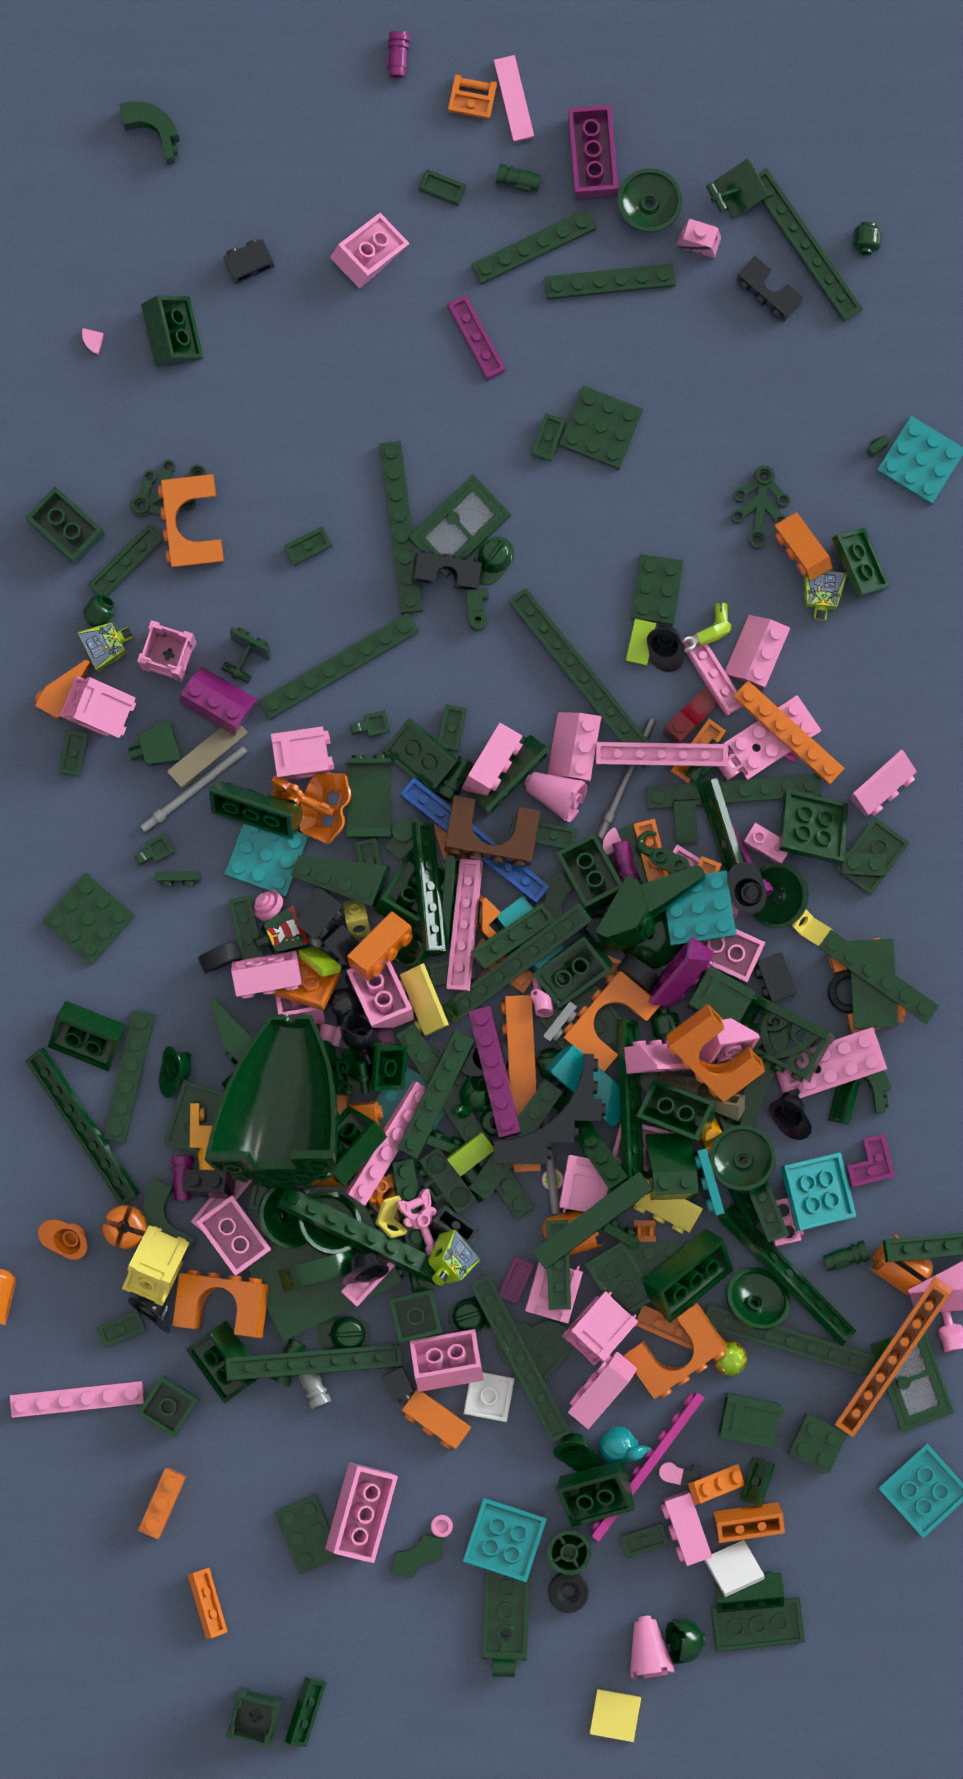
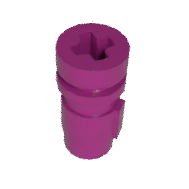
(398, 54)
(624, 860)
(180, 1163)

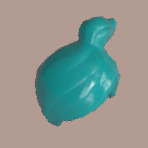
(620, 1444)

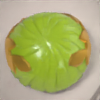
(733, 1361)

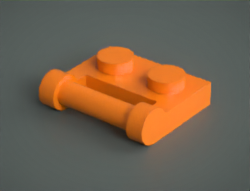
(472, 103)

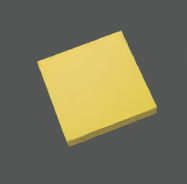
(615, 1715)

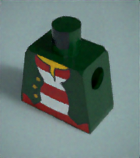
(282, 934)

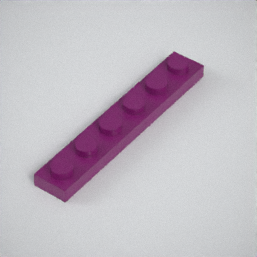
(495, 1072)

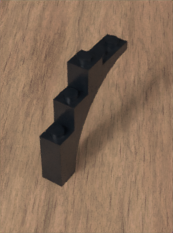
(561, 1129)

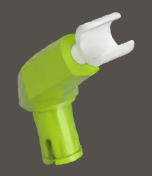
(716, 631)

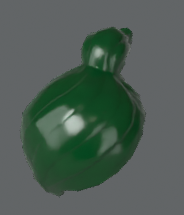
(413, 954)
(473, 1097)

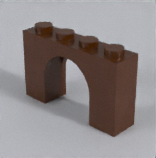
(462, 840)

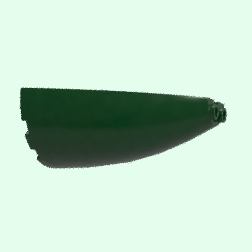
(278, 1109)

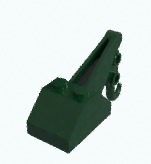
(636, 905)

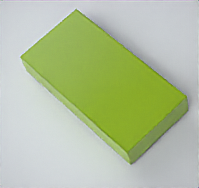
(638, 649)
(319, 961)
(470, 1153)

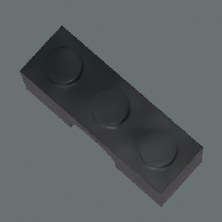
(781, 302)
(465, 571)

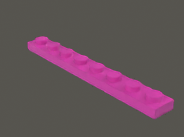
(665, 1439)

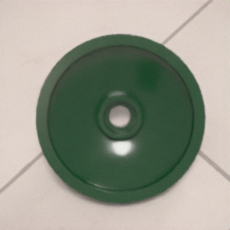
(654, 187)
(780, 912)
(658, 950)
(738, 1143)
(279, 1231)
(320, 1239)
(762, 1290)

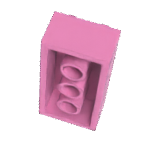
(361, 1512)

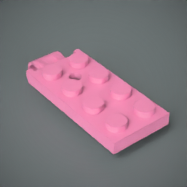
(744, 759)
(842, 1063)

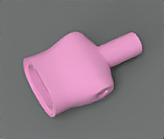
(542, 1001)
(950, 1334)

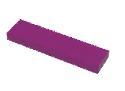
(476, 337)

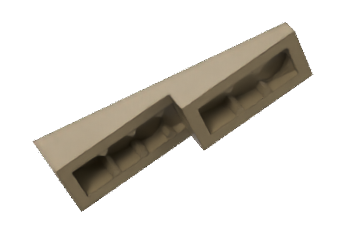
(204, 755)
(732, 1108)

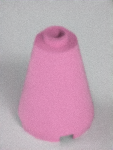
(557, 793)
(649, 1650)

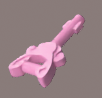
(422, 1218)

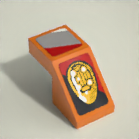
(486, 914)

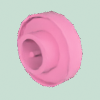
(268, 905)

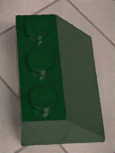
(171, 330)
(86, 1035)
(677, 1110)
(356, 1143)
(210, 1355)
(595, 1493)

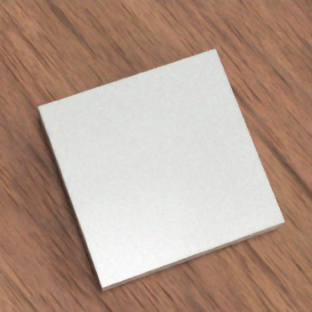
(490, 1397)
(734, 1568)

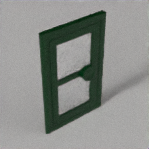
(461, 522)
(918, 1387)

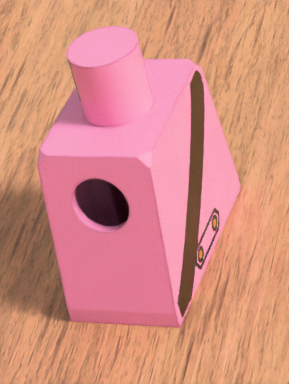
(699, 238)

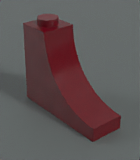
(690, 717)

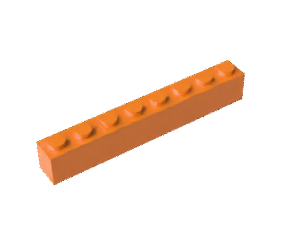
(520, 1057)
(894, 1356)

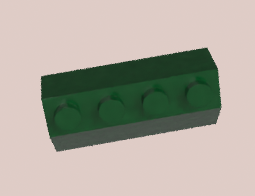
(522, 765)
(255, 809)
(688, 1275)

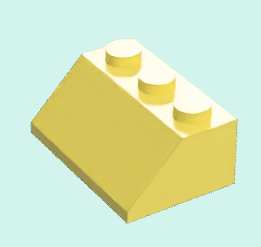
(423, 1000)
(676, 1211)

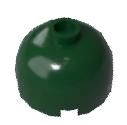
(569, 1552)
(684, 1640)

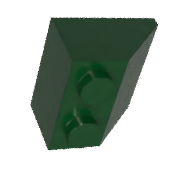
(388, 1066)

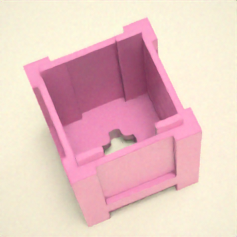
(161, 640)
(97, 707)
(301, 753)
(581, 1185)
(538, 1296)
(599, 1328)

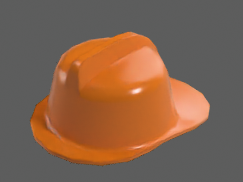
(63, 1238)

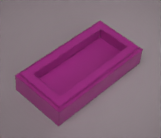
(516, 1280)

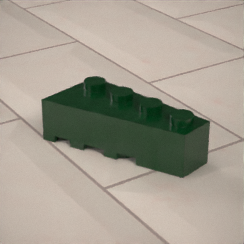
(348, 878)

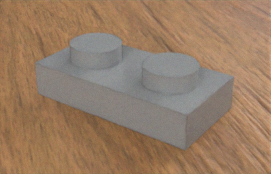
(566, 1015)

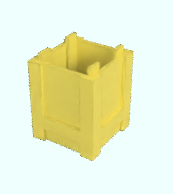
(155, 1265)

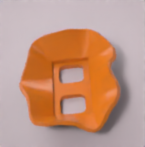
(319, 790)

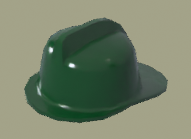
(495, 556)
(174, 1069)
(468, 1316)
(343, 1333)
(576, 1453)

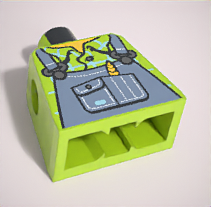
(823, 593)
(105, 644)
(451, 1258)

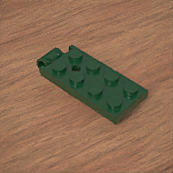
(505, 1608)

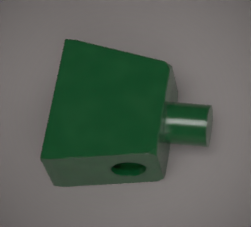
(157, 746)

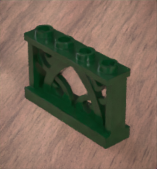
(811, 1035)

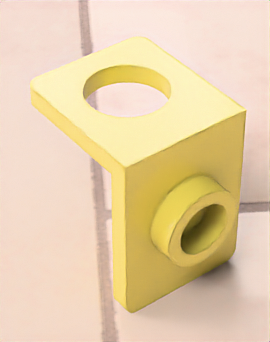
(356, 915)
(812, 928)
(386, 1217)

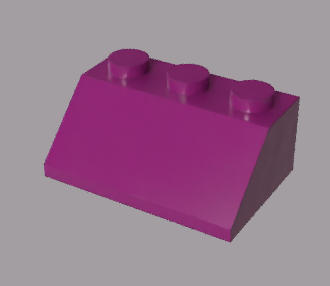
(217, 700)
(681, 973)

